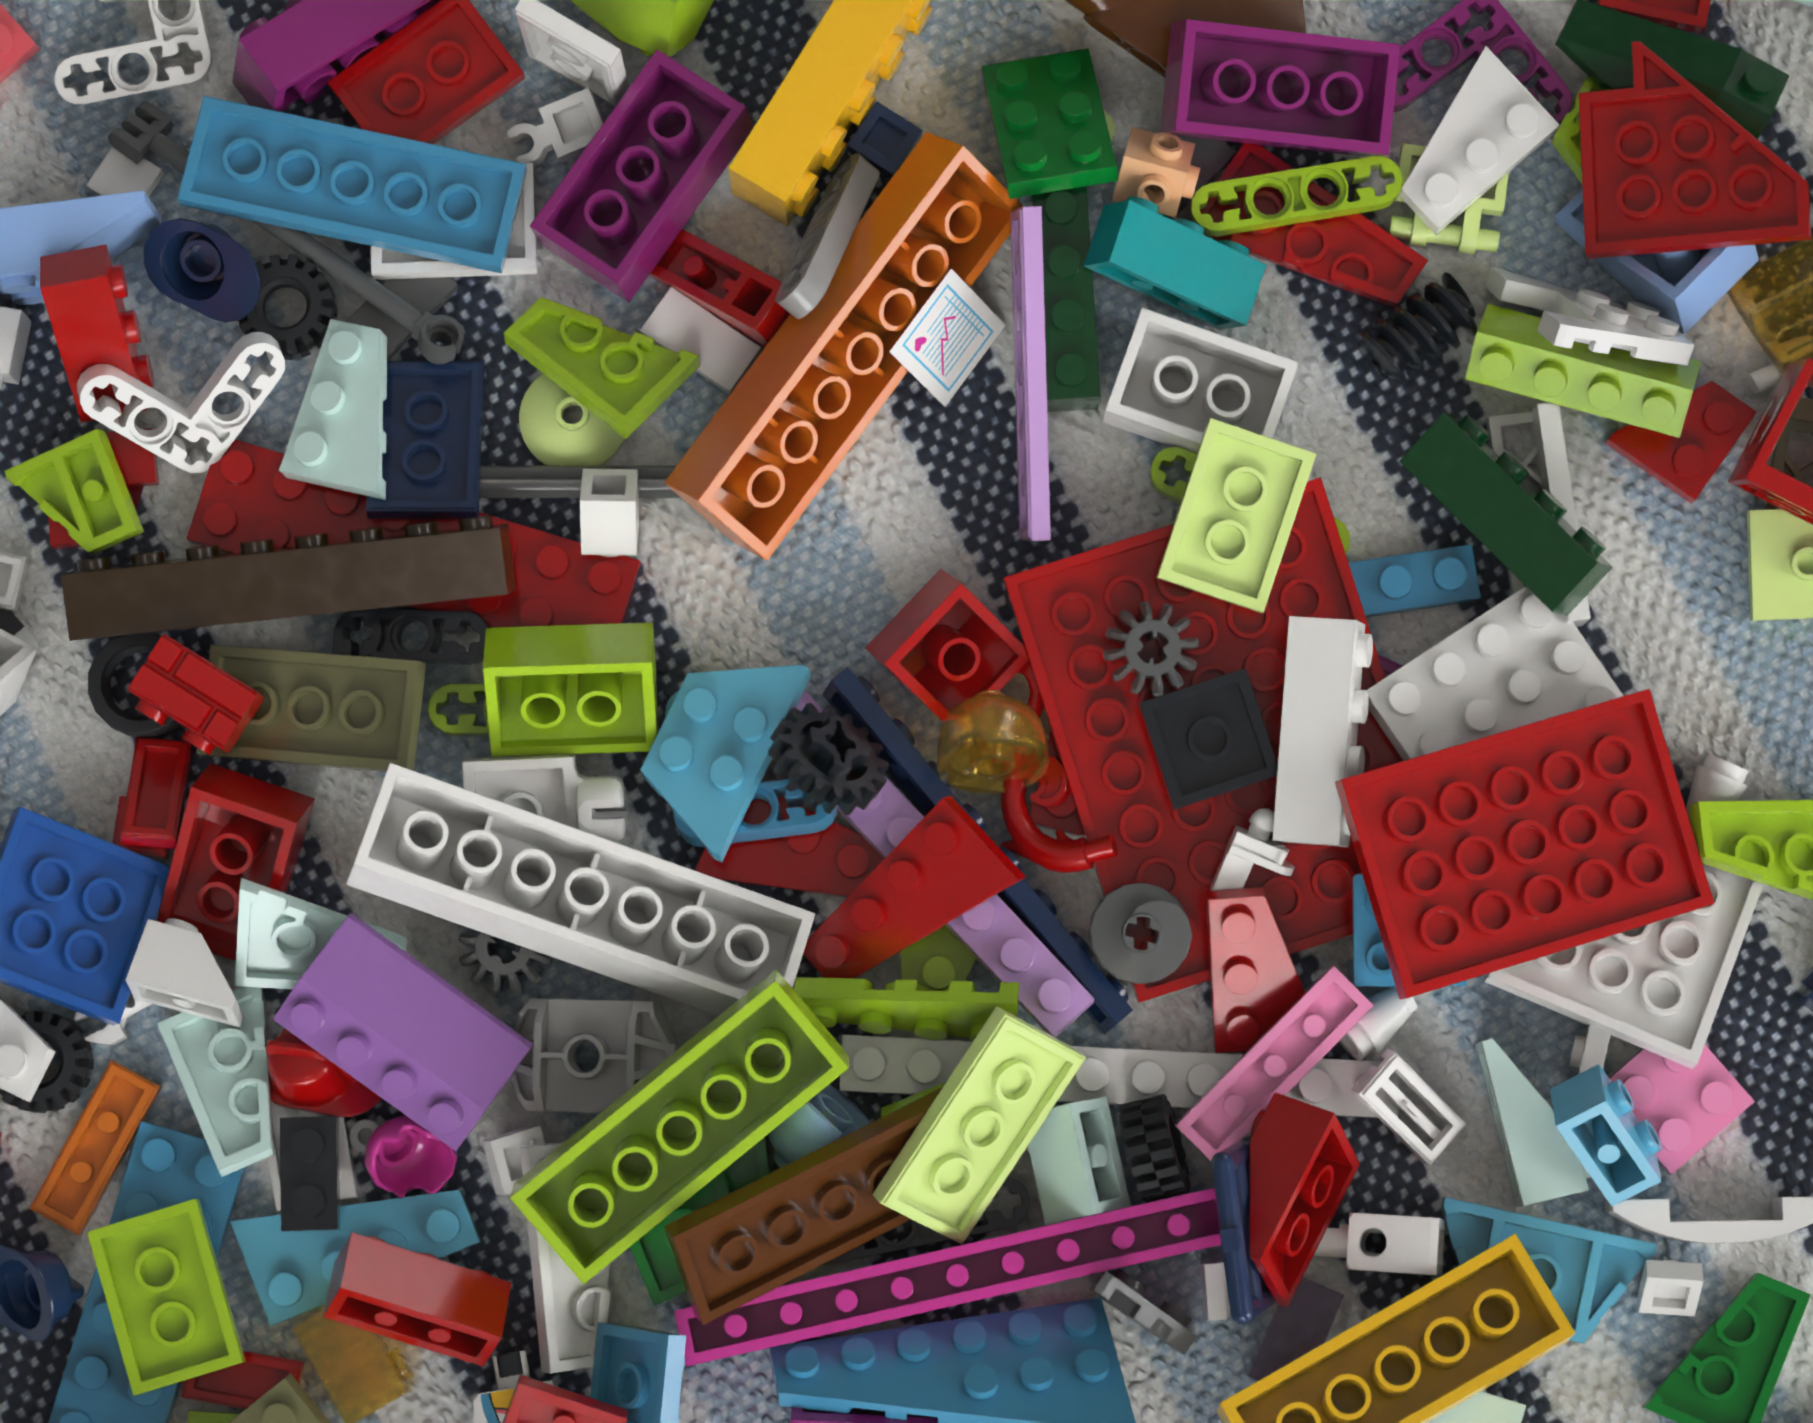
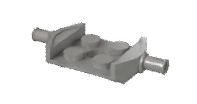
(630, 1043)

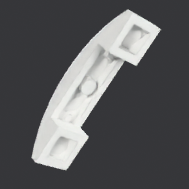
(1654, 1218)

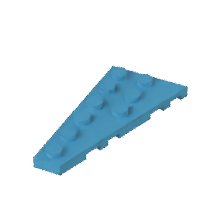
(978, 1369)

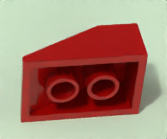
(230, 833)
(1296, 1185)

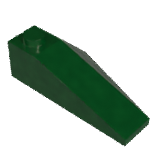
(1731, 78)

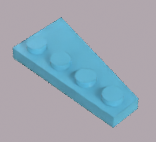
(296, 1266)

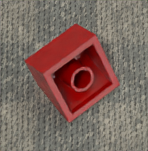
(947, 646)

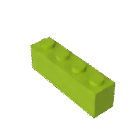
(1612, 385)

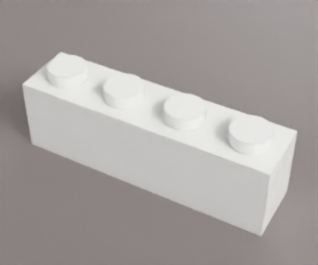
(1320, 728)

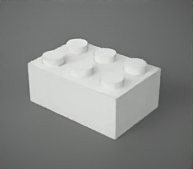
(1185, 375)

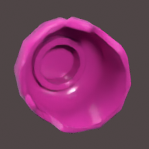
(408, 1157)

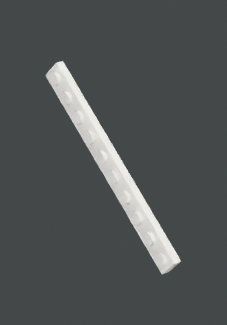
(1122, 1075)

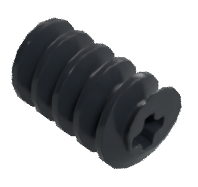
(1418, 329)

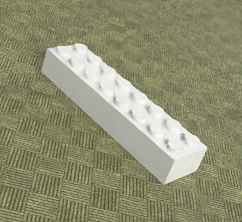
(573, 894)

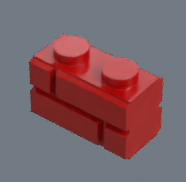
(195, 695)

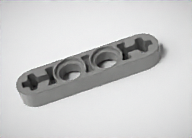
(827, 236)

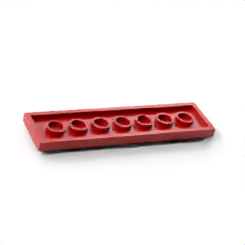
(554, 583)

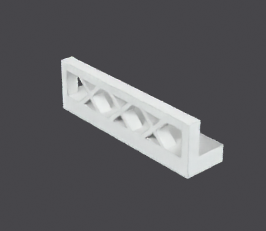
(1551, 467)

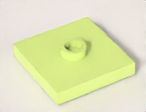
(1779, 565)

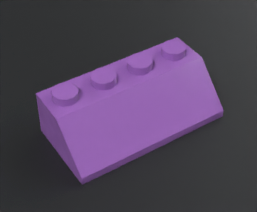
(403, 1031)

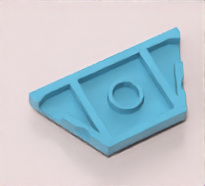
(718, 746)
(1579, 1265)

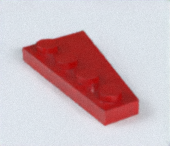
(1335, 250)
(921, 885)

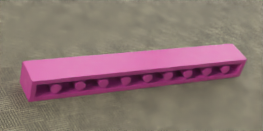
(956, 1276)

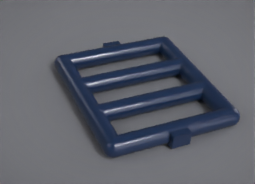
(1231, 1181)

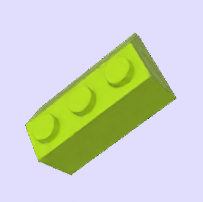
(570, 689)

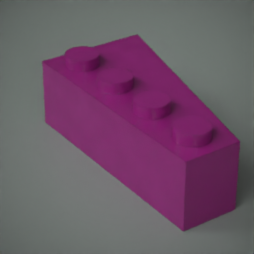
(310, 43)

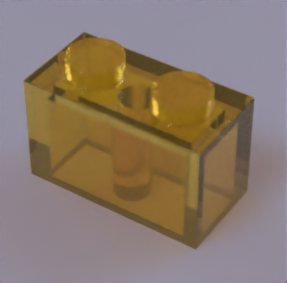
(354, 1366)

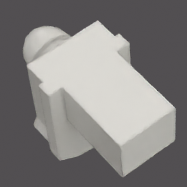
(1251, 847)

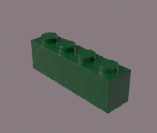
(1068, 302)
(1506, 513)

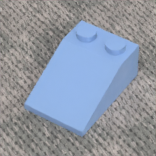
(67, 226)
(1677, 282)

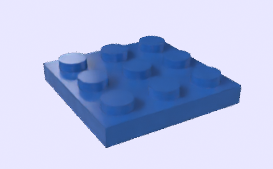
(72, 914)

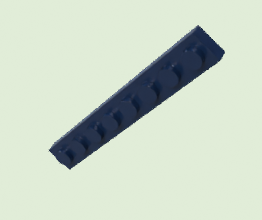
(924, 789)

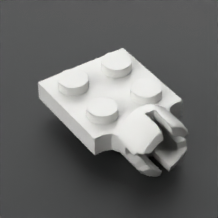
(552, 790)

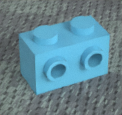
(1606, 1135)

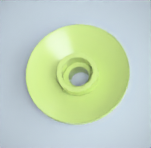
(560, 443)

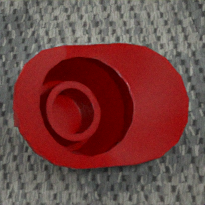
(311, 1082)

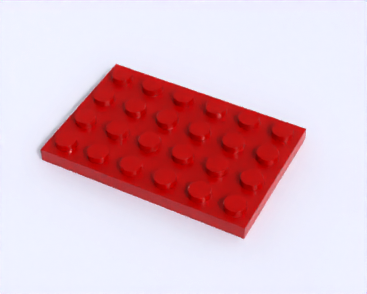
(1524, 843)

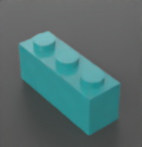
(1175, 263)

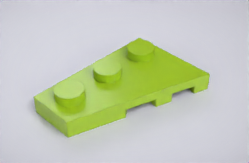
(602, 368)

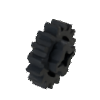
(828, 758)

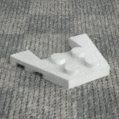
(1594, 319)

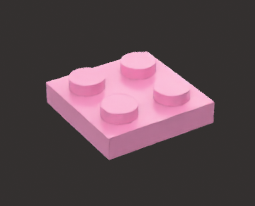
(1682, 1102)

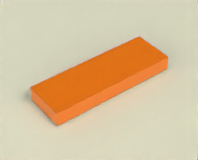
(95, 1147)

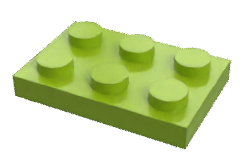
(166, 1297)

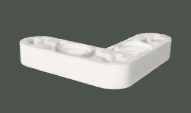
(168, 35)
(196, 420)

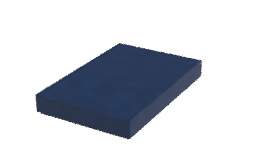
(431, 441)

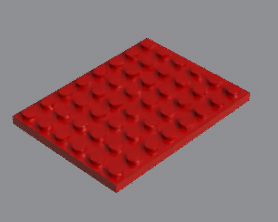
(1106, 748)

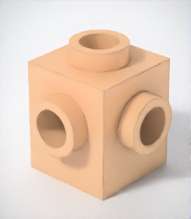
(1157, 170)

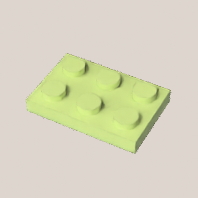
(1236, 515)

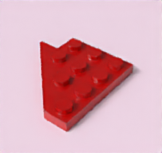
(1679, 171)

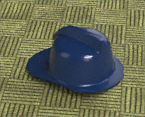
(202, 269)
(34, 1291)

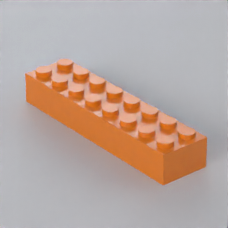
(834, 367)

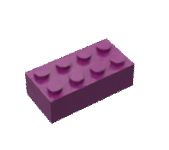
(1280, 88)
(642, 175)

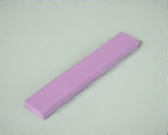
(1030, 373)

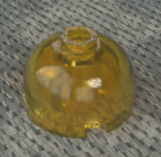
(991, 742)

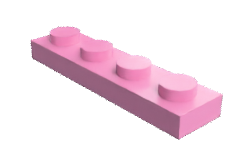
(1274, 1062)

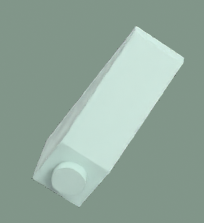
(1533, 1149)

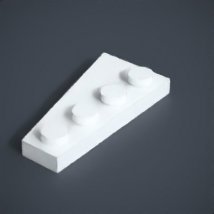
(563, 1305)

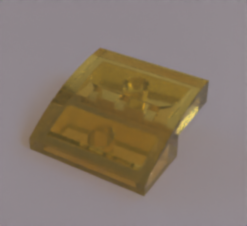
(1778, 304)

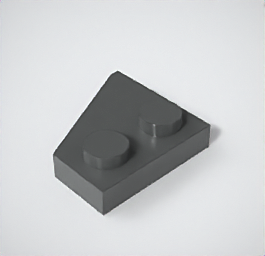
(1163, 1322)

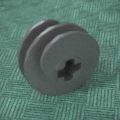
(1162, 914)

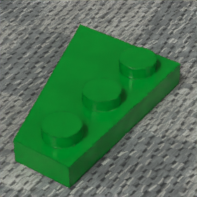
(1736, 1359)

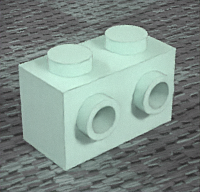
(1071, 1163)

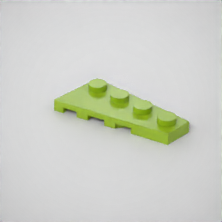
(905, 1005)

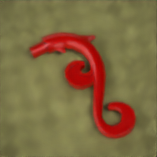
(1028, 840)

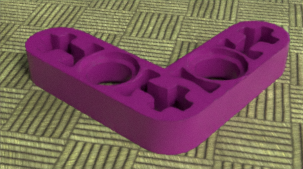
(1502, 35)

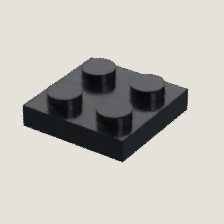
(1209, 739)

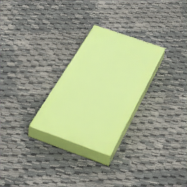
(979, 1125)

